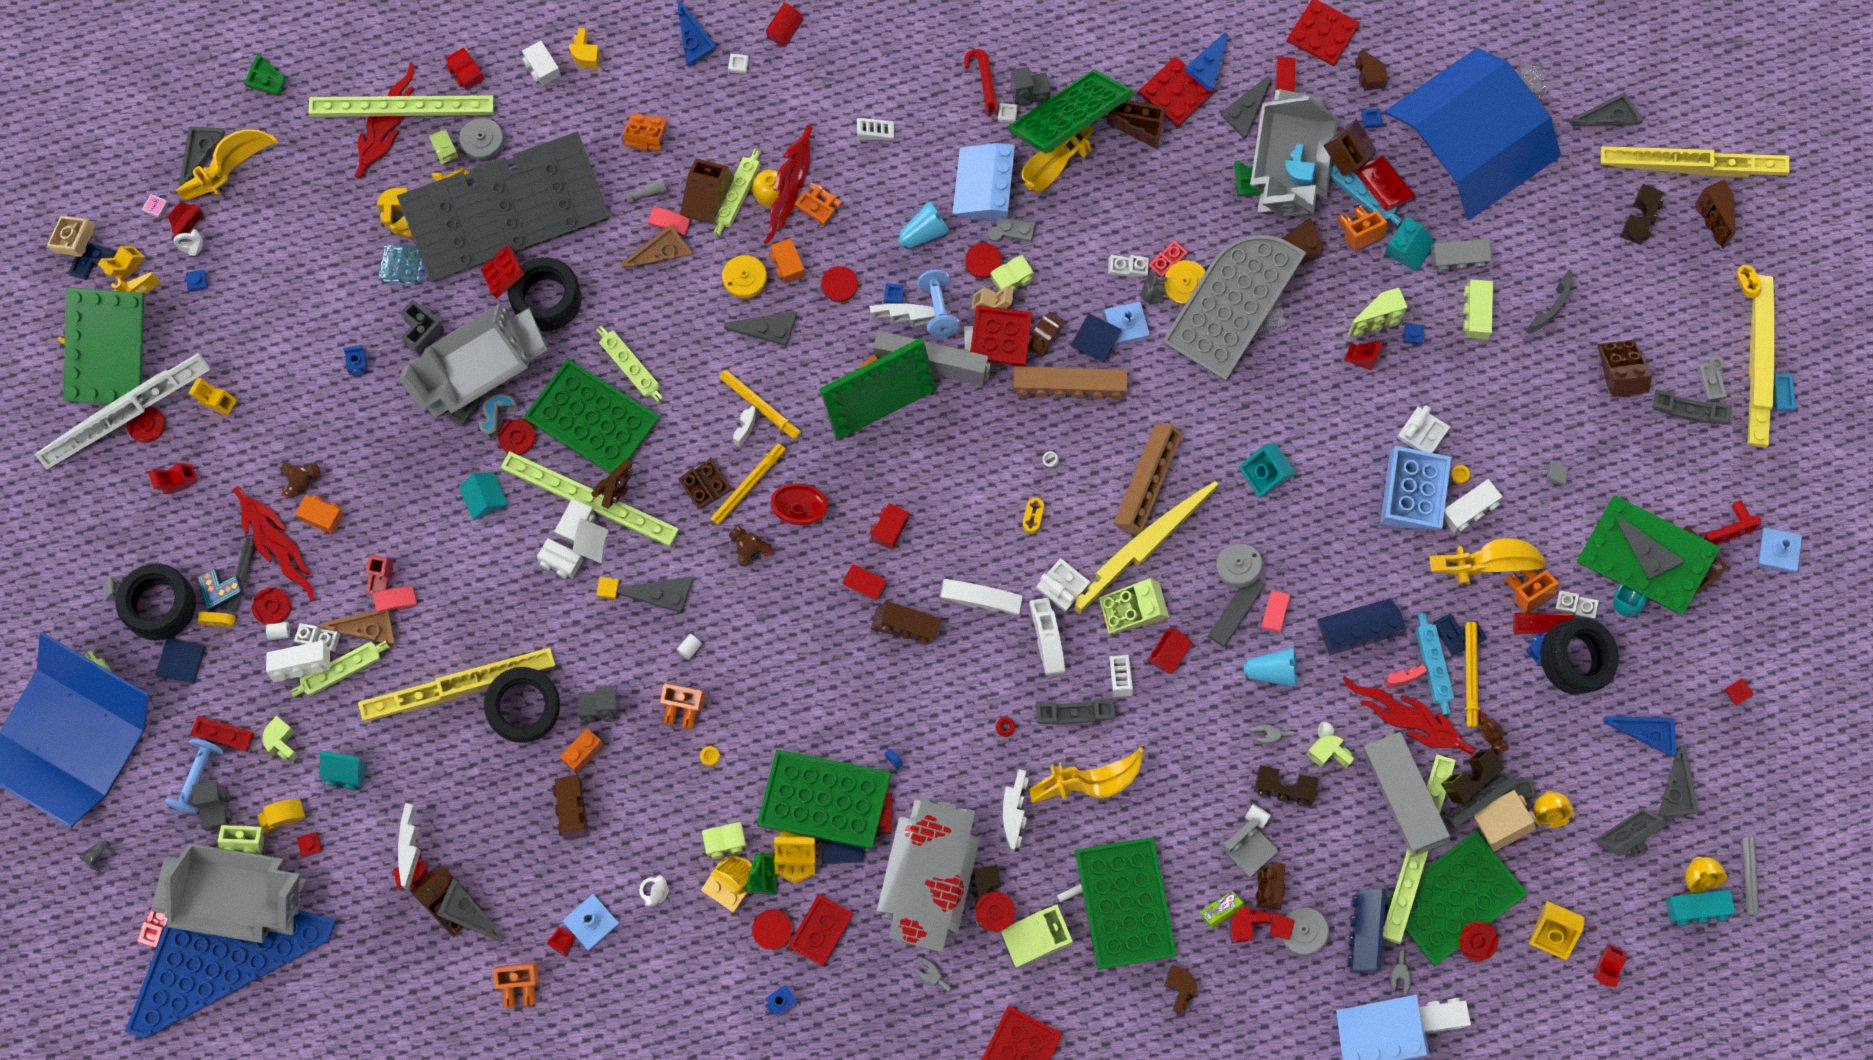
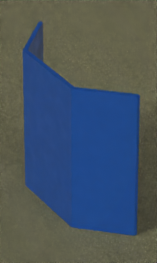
(1481, 127)
(69, 733)

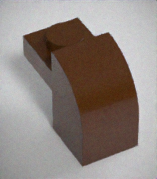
(1045, 332)
(1182, 982)

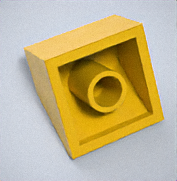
(1557, 930)

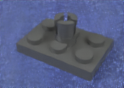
(1631, 833)

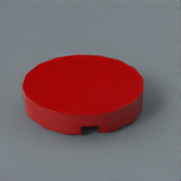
(982, 260)
(839, 284)
(147, 430)
(516, 436)
(274, 611)
(995, 911)
(772, 929)
(1478, 941)

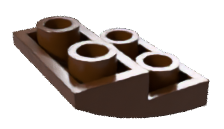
(705, 484)

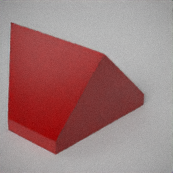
(1364, 354)

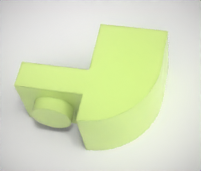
(443, 146)
(276, 736)
(1327, 747)

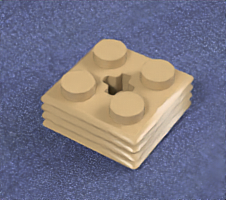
(71, 236)

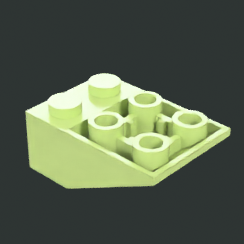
(1383, 311)
(1134, 606)
(1037, 936)

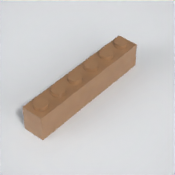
(1069, 382)
(1148, 478)

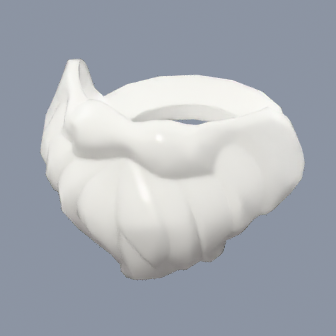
(192, 247)
(658, 891)

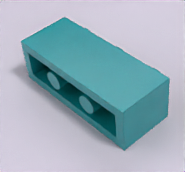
(1700, 907)

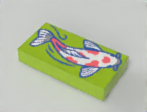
(1222, 909)

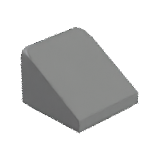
(1557, 473)
(110, 588)

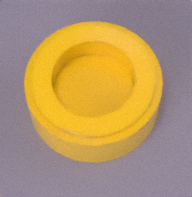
(1460, 474)
(710, 756)

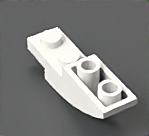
(1048, 636)
(1013, 817)

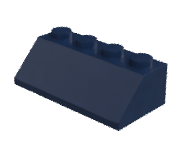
(1361, 626)
(1367, 931)

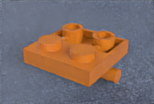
(644, 132)

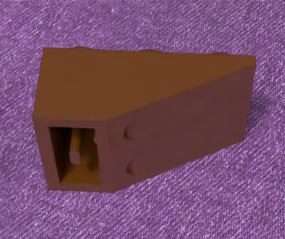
(1350, 148)
(705, 190)
(1718, 210)
(1624, 368)
(431, 892)

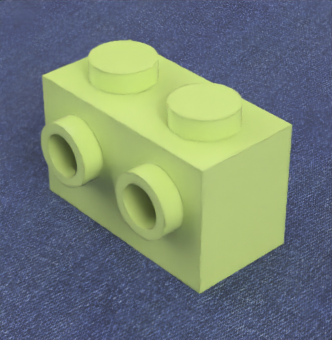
(241, 839)

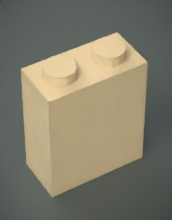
(1505, 820)

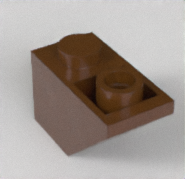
(1372, 71)

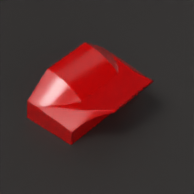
(184, 218)

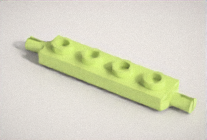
(737, 192)
(629, 364)
(340, 669)

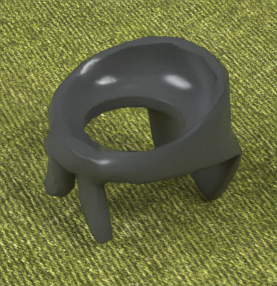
(1152, 291)
(92, 853)

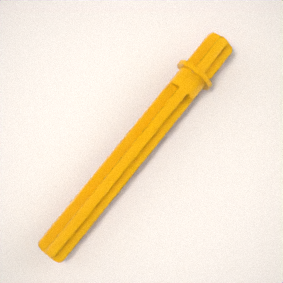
(783, 423)
(769, 460)
(1471, 675)

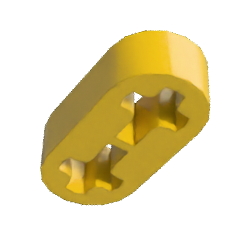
(1752, 280)
(1037, 517)
(216, 619)

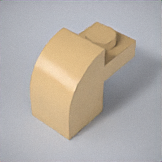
(988, 298)

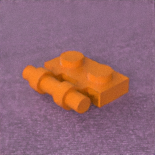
(814, 207)

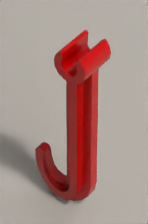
(986, 78)

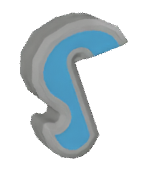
(491, 410)

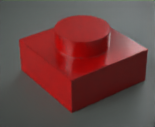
(1738, 692)
(309, 844)

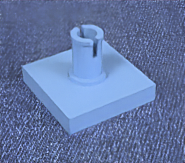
(1130, 320)
(1779, 550)
(591, 922)

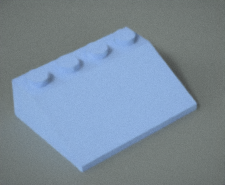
(984, 181)
(1415, 489)
(1383, 1031)

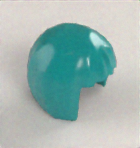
(1628, 602)

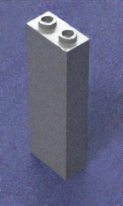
(944, 360)
(1406, 794)

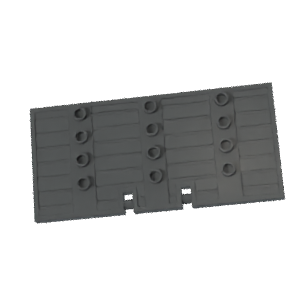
(539, 200)

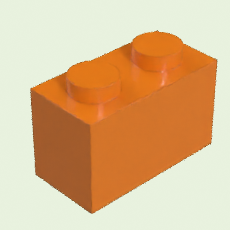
(787, 261)
(319, 514)
(581, 751)

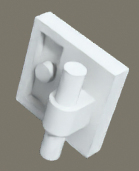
(1423, 431)
(1062, 585)

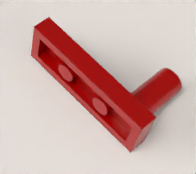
(1746, 525)

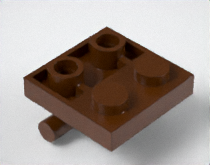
(614, 485)
(1271, 886)

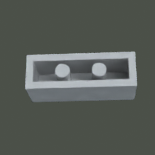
(1460, 254)

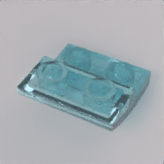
(400, 264)

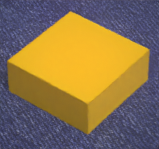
(607, 588)

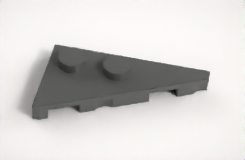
(1242, 111)
(1612, 112)
(199, 146)
(770, 328)
(1650, 554)
(665, 594)
(1679, 793)
(461, 909)

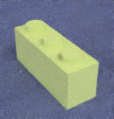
(1478, 309)

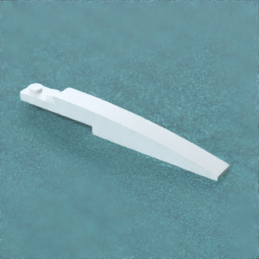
(122, 410)

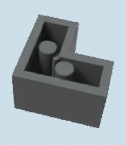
(1028, 87)
(423, 328)
(600, 704)
(213, 805)

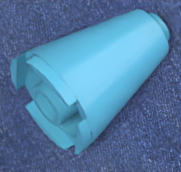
(923, 227)
(1274, 668)

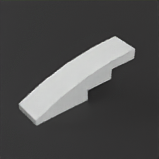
(914, 313)
(981, 596)
(407, 853)

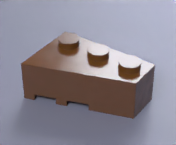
(1139, 121)
(1306, 239)
(905, 623)
(570, 807)

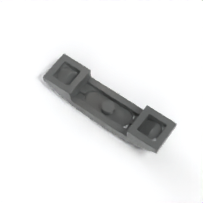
(1542, 319)
(1691, 410)
(1075, 712)

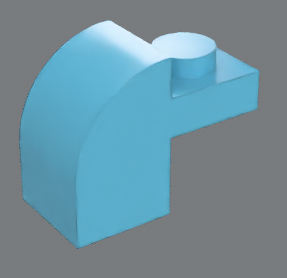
(1300, 172)

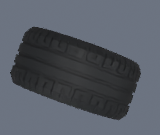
(544, 269)
(142, 579)
(1600, 645)
(518, 676)

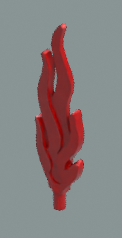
(378, 128)
(788, 180)
(275, 541)
(1418, 718)

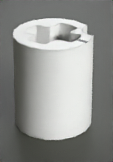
(278, 631)
(689, 646)
(1258, 814)

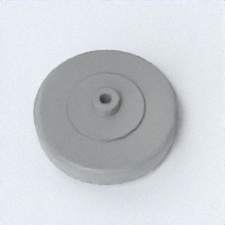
(481, 139)
(1239, 565)
(1309, 932)

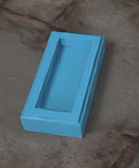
(1784, 392)

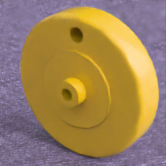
(744, 276)
(1183, 280)

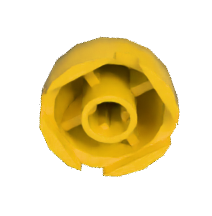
(763, 188)
(1556, 807)
(1703, 874)

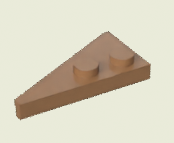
(661, 247)
(367, 626)

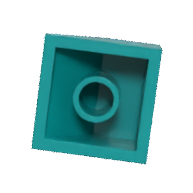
(1410, 244)
(1267, 469)
(342, 770)

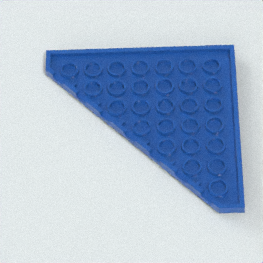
(202, 968)

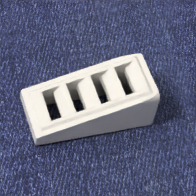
(867, 135)
(1121, 688)

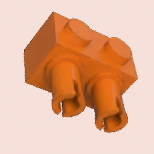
(1365, 229)
(1535, 591)
(679, 696)
(517, 975)

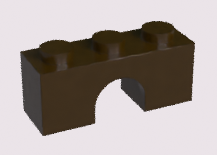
(1648, 201)
(1484, 767)
(1268, 785)
(985, 880)

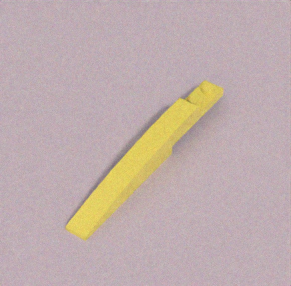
(1695, 161)
(1761, 364)
(1143, 545)
(449, 686)

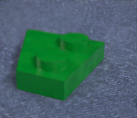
(264, 77)
(1243, 178)
(762, 875)

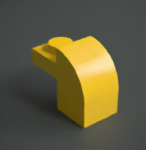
(584, 55)
(389, 204)
(124, 262)
(212, 398)
(281, 814)

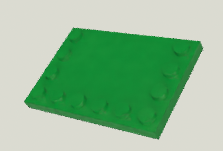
(1070, 111)
(102, 344)
(878, 389)
(591, 417)
(1613, 558)
(824, 799)
(1457, 890)
(1125, 903)

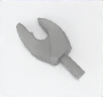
(1273, 733)
(1401, 972)
(933, 975)

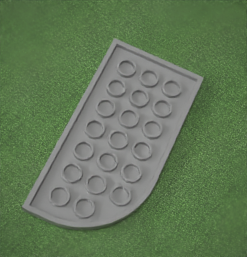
(1233, 301)

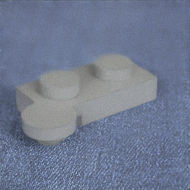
(1012, 230)
(1712, 379)

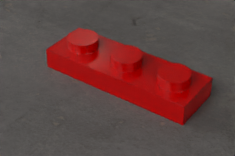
(1538, 622)
(222, 734)

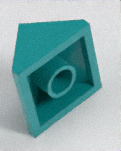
(482, 494)

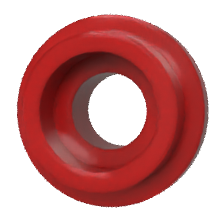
(1007, 721)

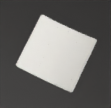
(589, 540)

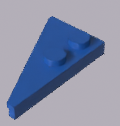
(695, 40)
(1206, 65)
(1652, 731)

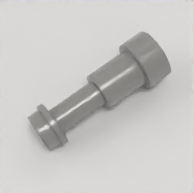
(651, 189)

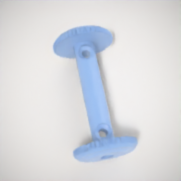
(943, 324)
(194, 776)

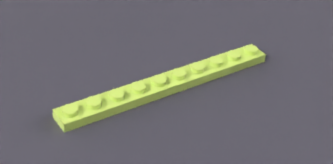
(401, 106)
(571, 489)
(1413, 866)

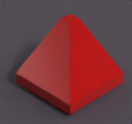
(1281, 926)
(561, 941)

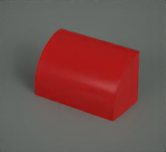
(784, 25)
(865, 582)
(1170, 650)

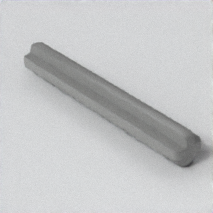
(1750, 871)

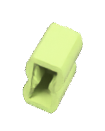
(1013, 274)
(724, 839)

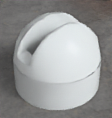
(1050, 456)
(1325, 729)

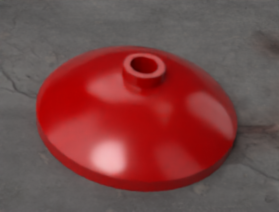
(799, 504)

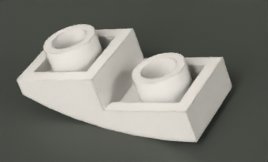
(1133, 266)
(747, 421)
(1579, 606)
(310, 634)

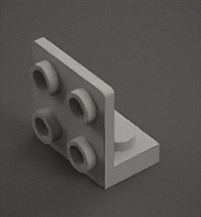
(1249, 848)

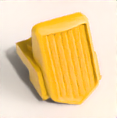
(794, 857)
(729, 882)

